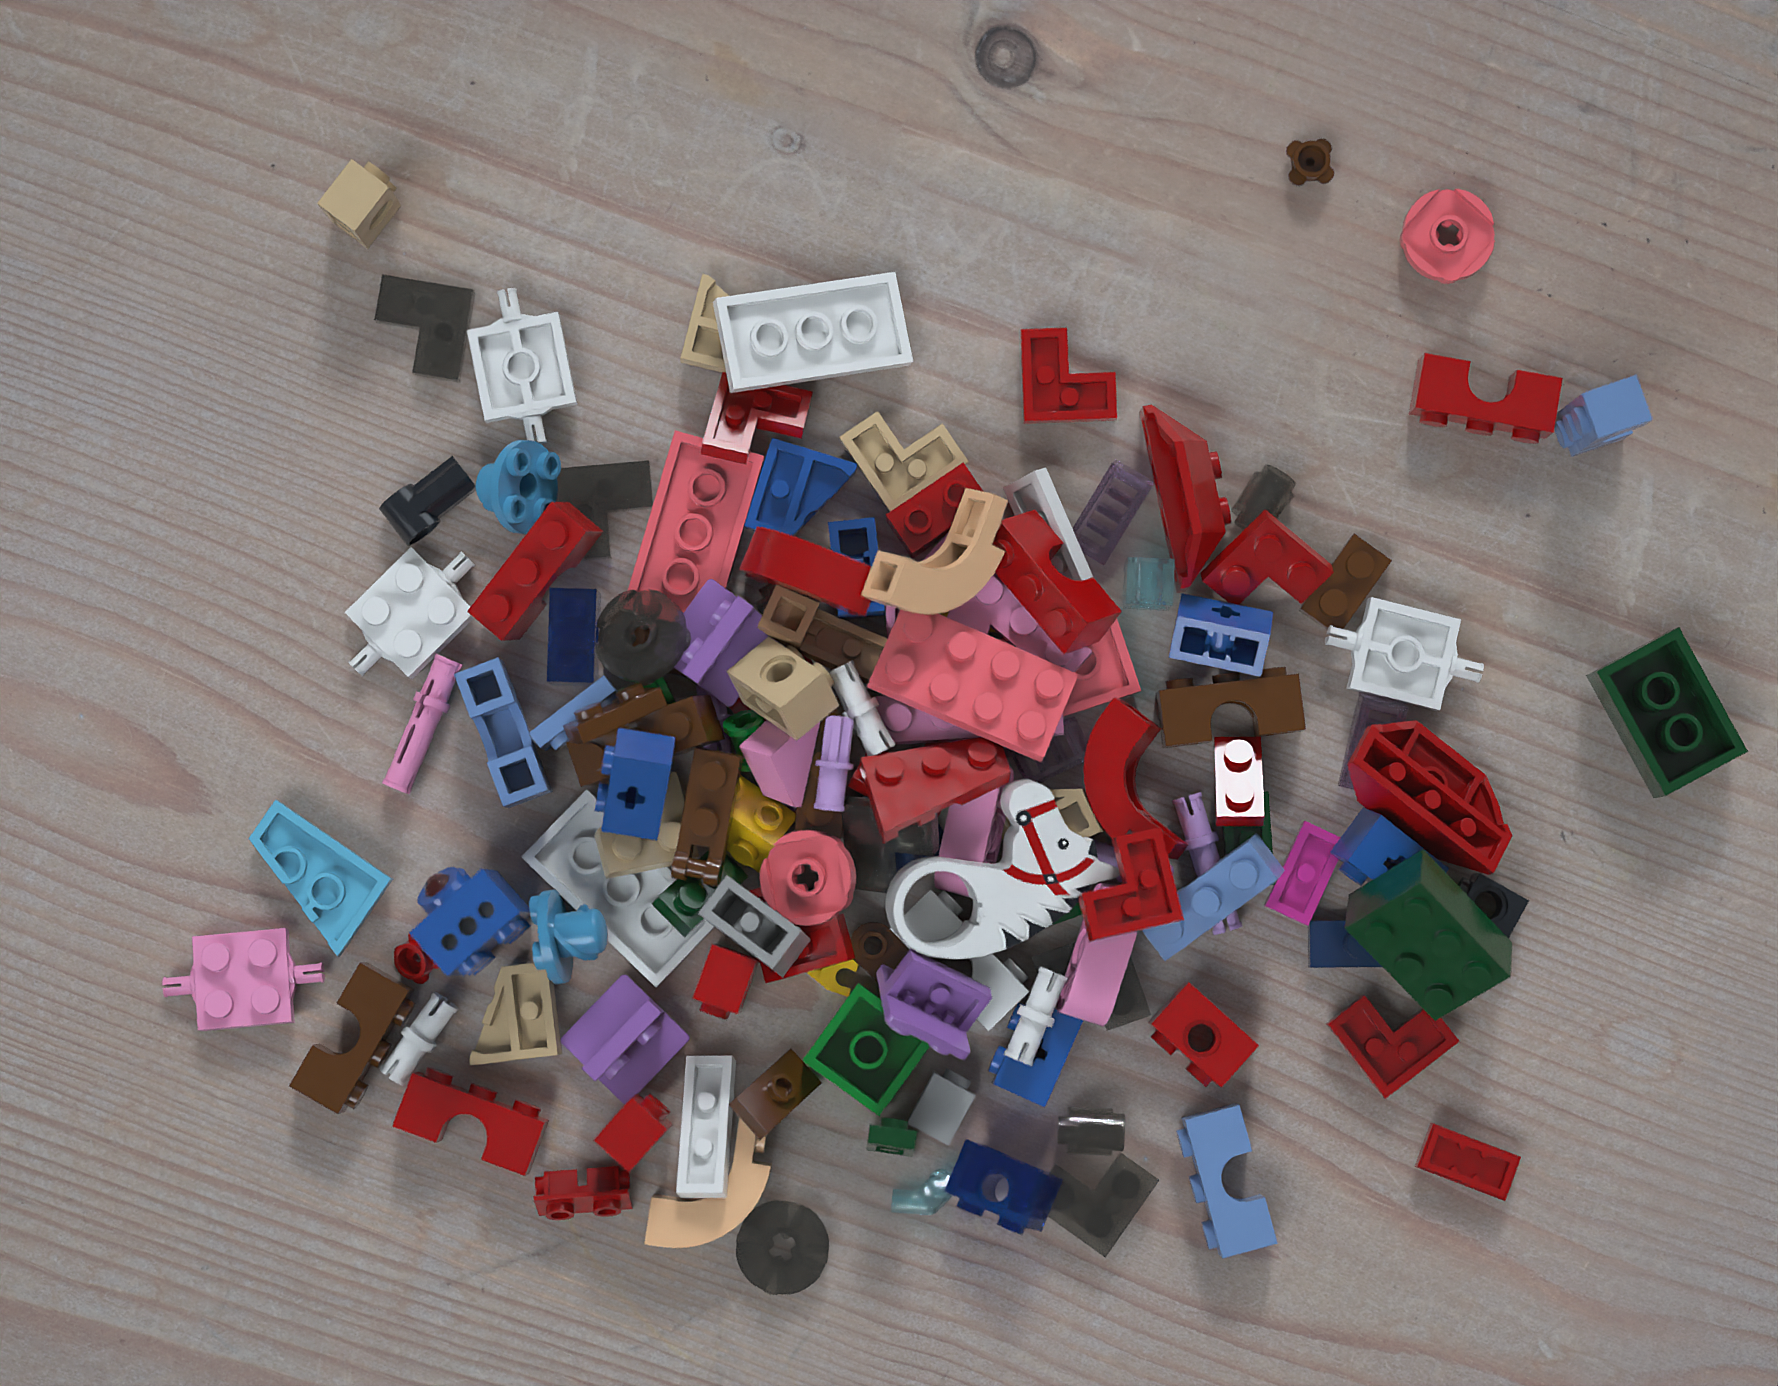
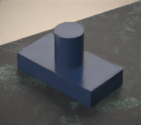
(1335, 947)

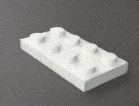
(812, 332)
(572, 865)

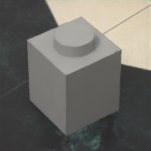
(942, 1105)

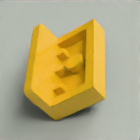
(756, 825)

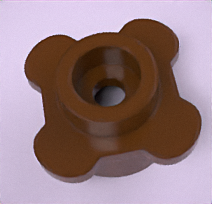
(1316, 150)

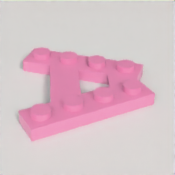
(994, 608)

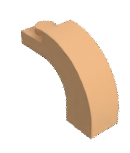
(950, 574)
(696, 1221)

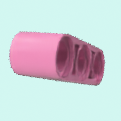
(971, 835)
(1095, 975)

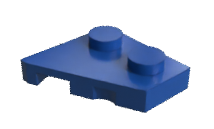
(795, 486)

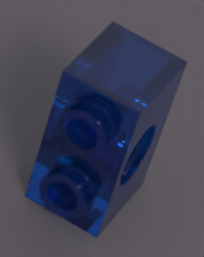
(573, 636)
(1029, 1192)

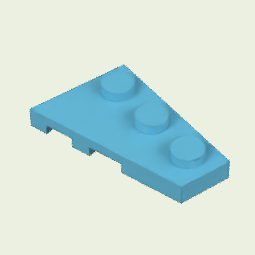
(321, 873)

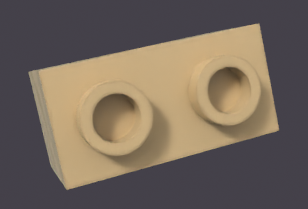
(360, 201)
(784, 687)

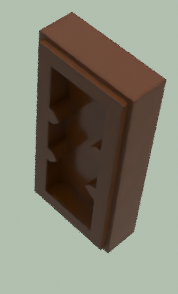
(775, 1094)

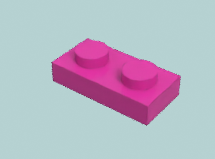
(1305, 874)

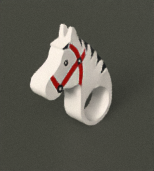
(1020, 895)

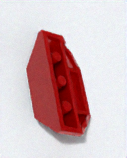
(1185, 493)
(1430, 794)

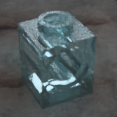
(1148, 583)

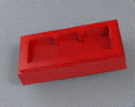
(1467, 1161)

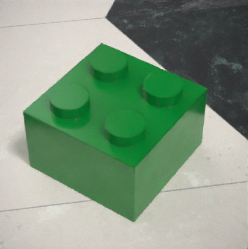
(864, 1052)

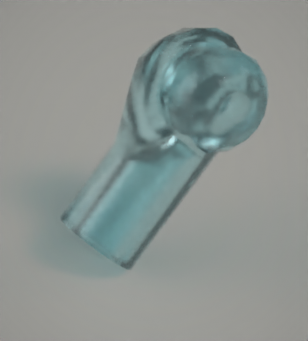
(926, 1199)

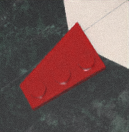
(924, 780)

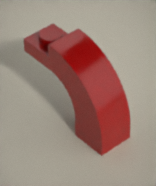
(808, 569)
(1110, 773)

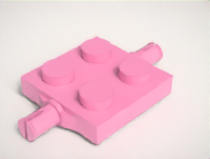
(243, 979)

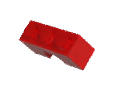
(1444, 395)
(548, 549)
(1066, 609)
(511, 1131)

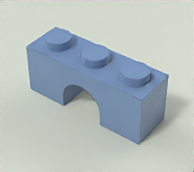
(1602, 416)
(504, 732)
(1217, 894)
(1233, 1223)

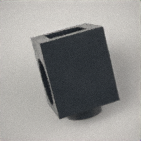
(1508, 903)

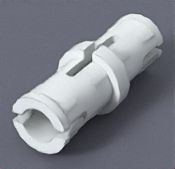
(861, 709)
(1035, 1016)
(418, 1038)

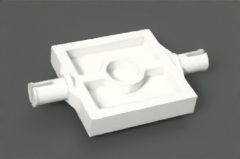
(521, 366)
(411, 613)
(1404, 654)

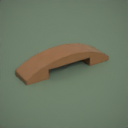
(820, 635)

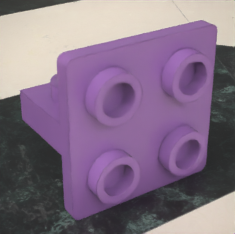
(721, 635)
(931, 1002)
(624, 1039)

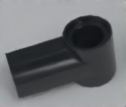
(418, 507)

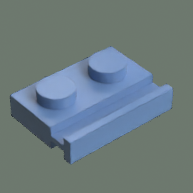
(551, 731)

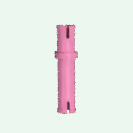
(422, 724)

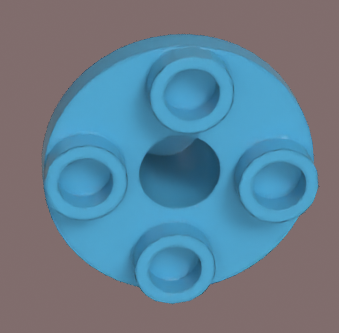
(519, 484)
(564, 935)

